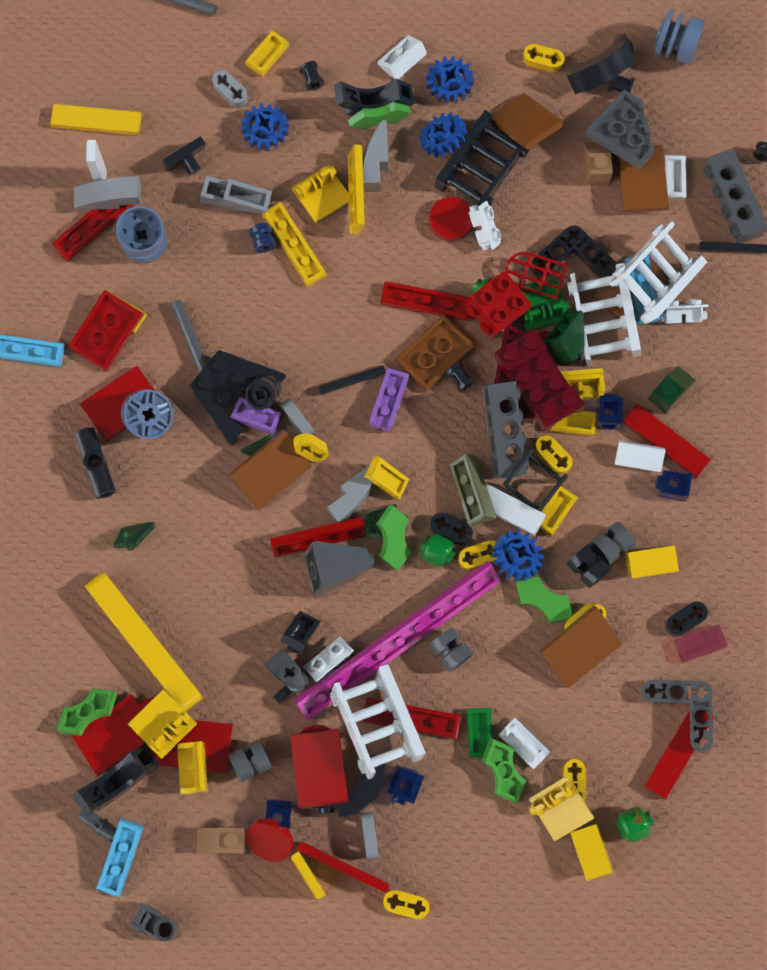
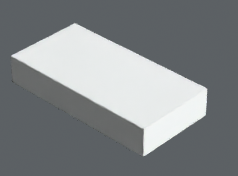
(675, 176)
(639, 456)

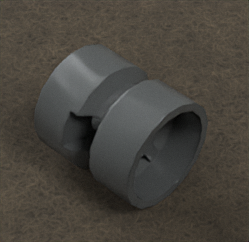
(613, 542)
(457, 656)
(249, 760)

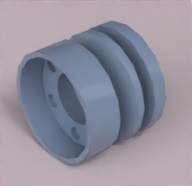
(679, 37)
(138, 223)
(143, 400)

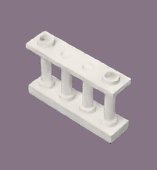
(677, 280)
(626, 321)
(392, 703)

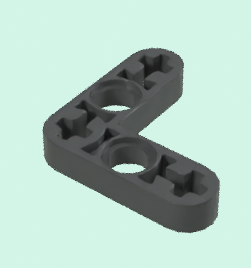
(695, 705)

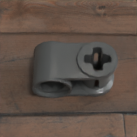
(287, 671)
(150, 922)

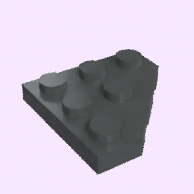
(624, 130)

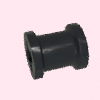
(311, 75)
(621, 83)
(460, 377)

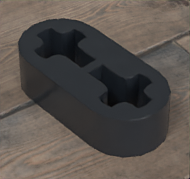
(453, 523)
(689, 623)

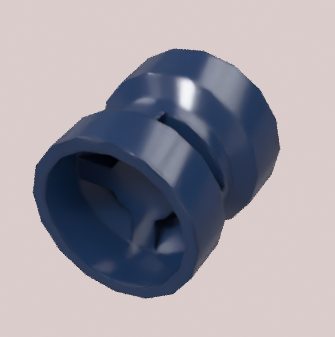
(262, 237)

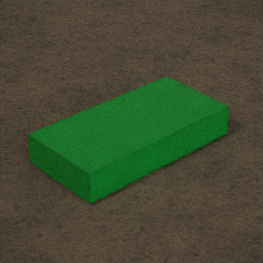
(479, 731)

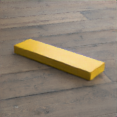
(96, 119)
(355, 188)
(294, 244)

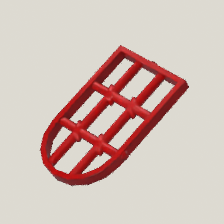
(544, 270)

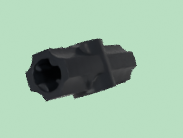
(99, 475)

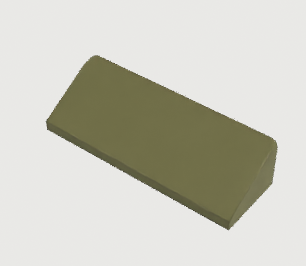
(472, 490)

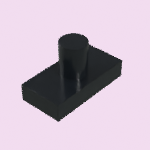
(186, 156)
(300, 632)

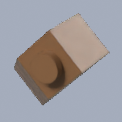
(597, 164)
(221, 840)

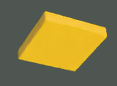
(308, 875)

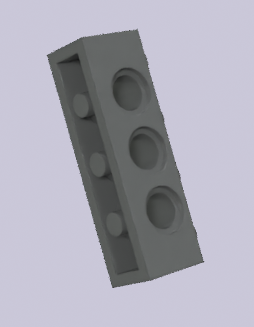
(727, 164)
(496, 420)

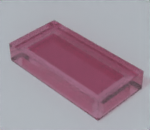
(700, 643)

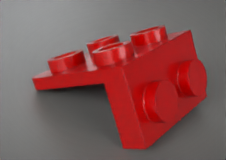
(497, 304)

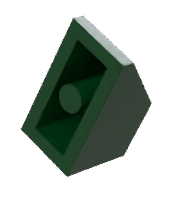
(567, 338)
(671, 389)

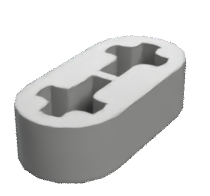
(227, 92)
(296, 417)
(369, 836)

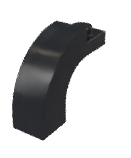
(603, 67)
(356, 99)
(116, 781)
(360, 797)

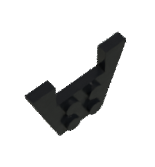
(222, 384)

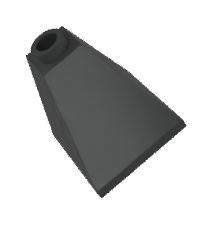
(334, 565)

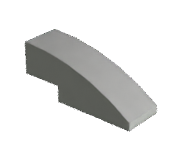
(376, 159)
(108, 193)
(235, 195)
(355, 493)

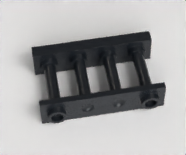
(472, 144)

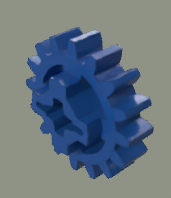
(455, 86)
(259, 134)
(443, 134)
(518, 555)

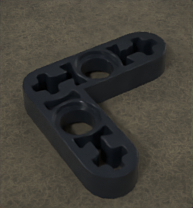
(576, 247)

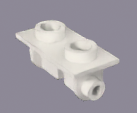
(489, 235)
(693, 312)
(326, 660)
(524, 743)

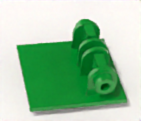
(544, 310)

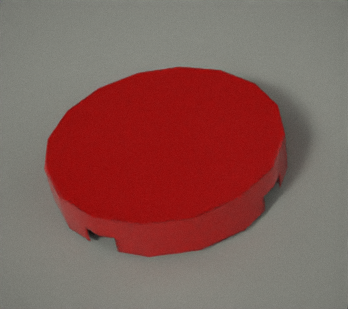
(450, 219)
(269, 840)

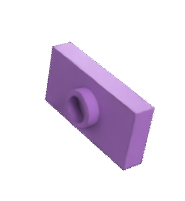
(263, 420)

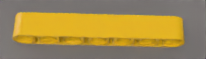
(143, 641)

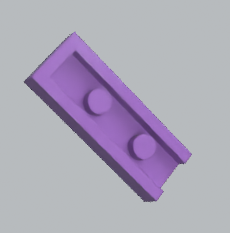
(388, 400)

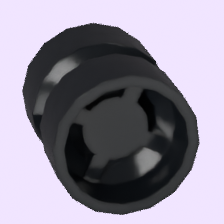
(263, 391)
(592, 574)

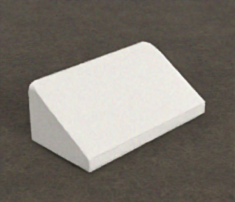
(402, 57)

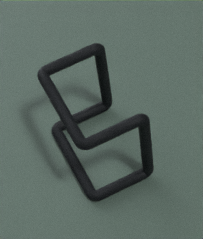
(529, 455)

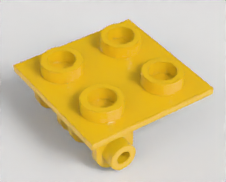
(321, 193)
(162, 724)
(560, 808)

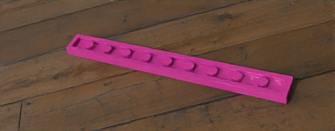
(399, 638)

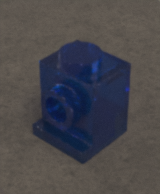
(609, 421)
(665, 490)
(410, 791)
(281, 807)

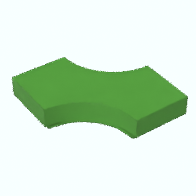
(370, 117)
(394, 547)
(553, 606)
(77, 718)
(507, 780)

